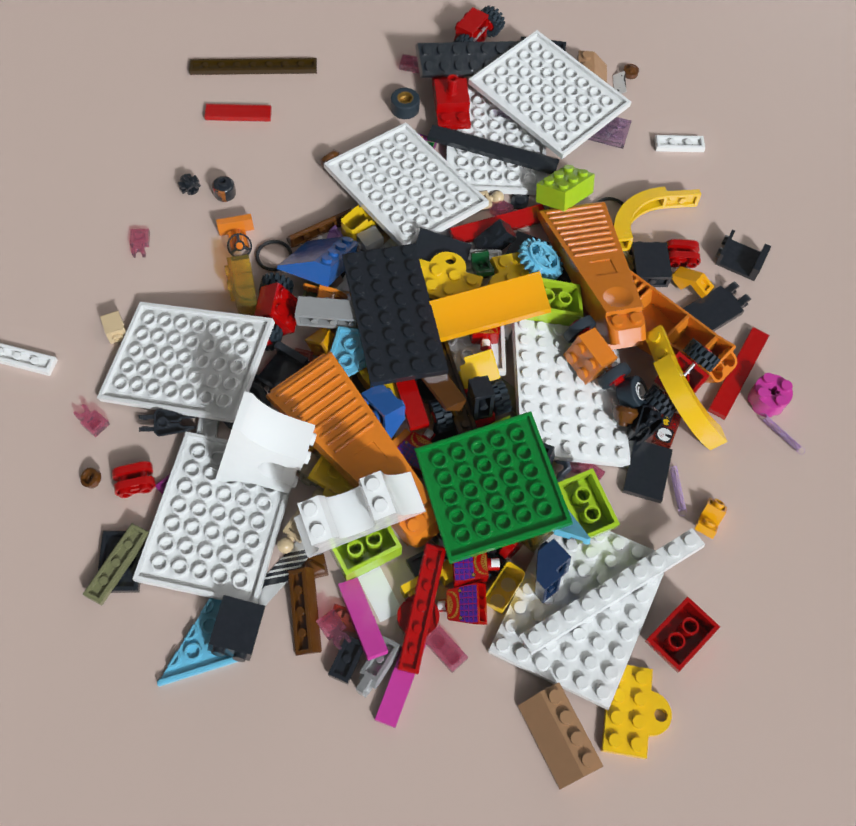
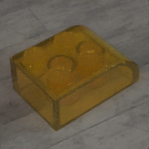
(241, 284)

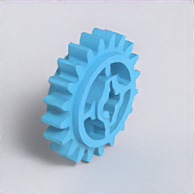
(540, 257)

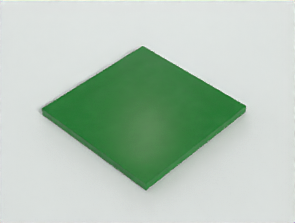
(492, 487)

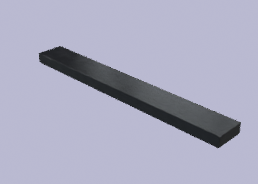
(493, 149)

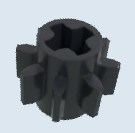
(189, 184)

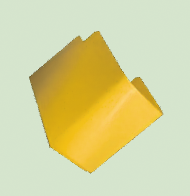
(360, 219)
(479, 365)
(512, 571)

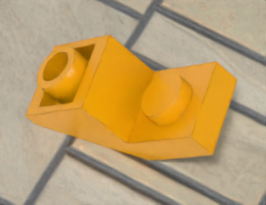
(684, 277)
(711, 517)

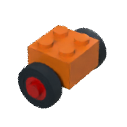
(592, 355)

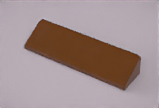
(316, 230)
(445, 392)
(304, 611)

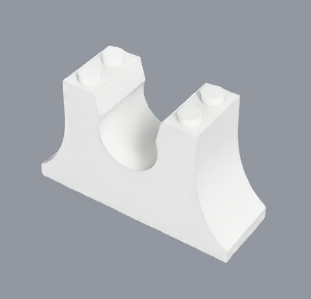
(265, 447)
(371, 506)

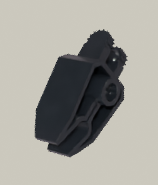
(163, 423)
(645, 424)

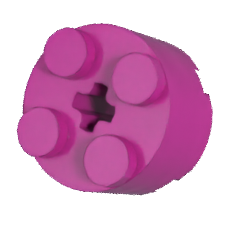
(770, 395)

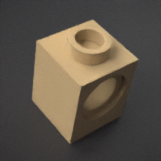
(113, 327)

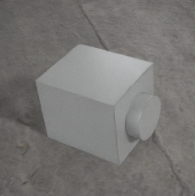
(369, 239)

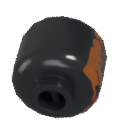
(224, 188)

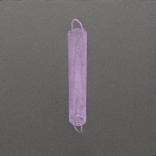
(799, 446)
(676, 489)

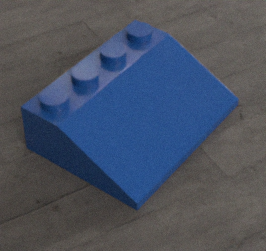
(319, 259)

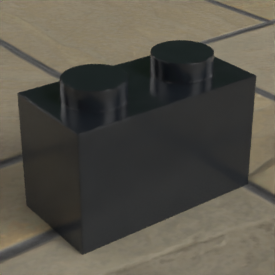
(495, 237)
(480, 397)

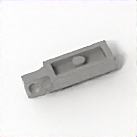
(376, 669)

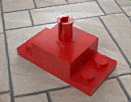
(451, 102)

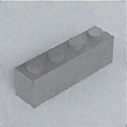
(325, 312)

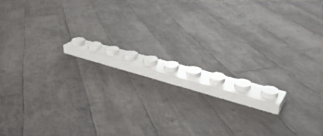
(611, 591)

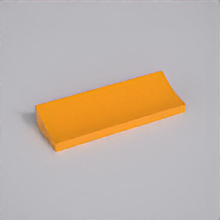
(490, 306)

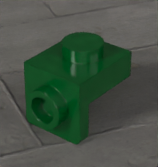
(480, 263)

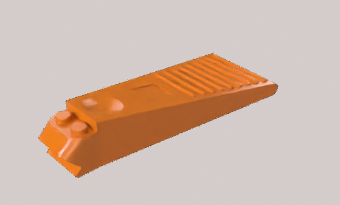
(597, 263)
(681, 328)
(349, 434)

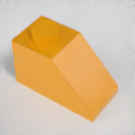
(321, 341)

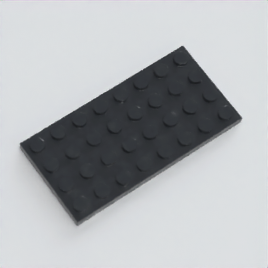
(394, 315)

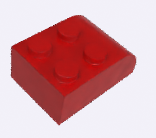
(682, 634)

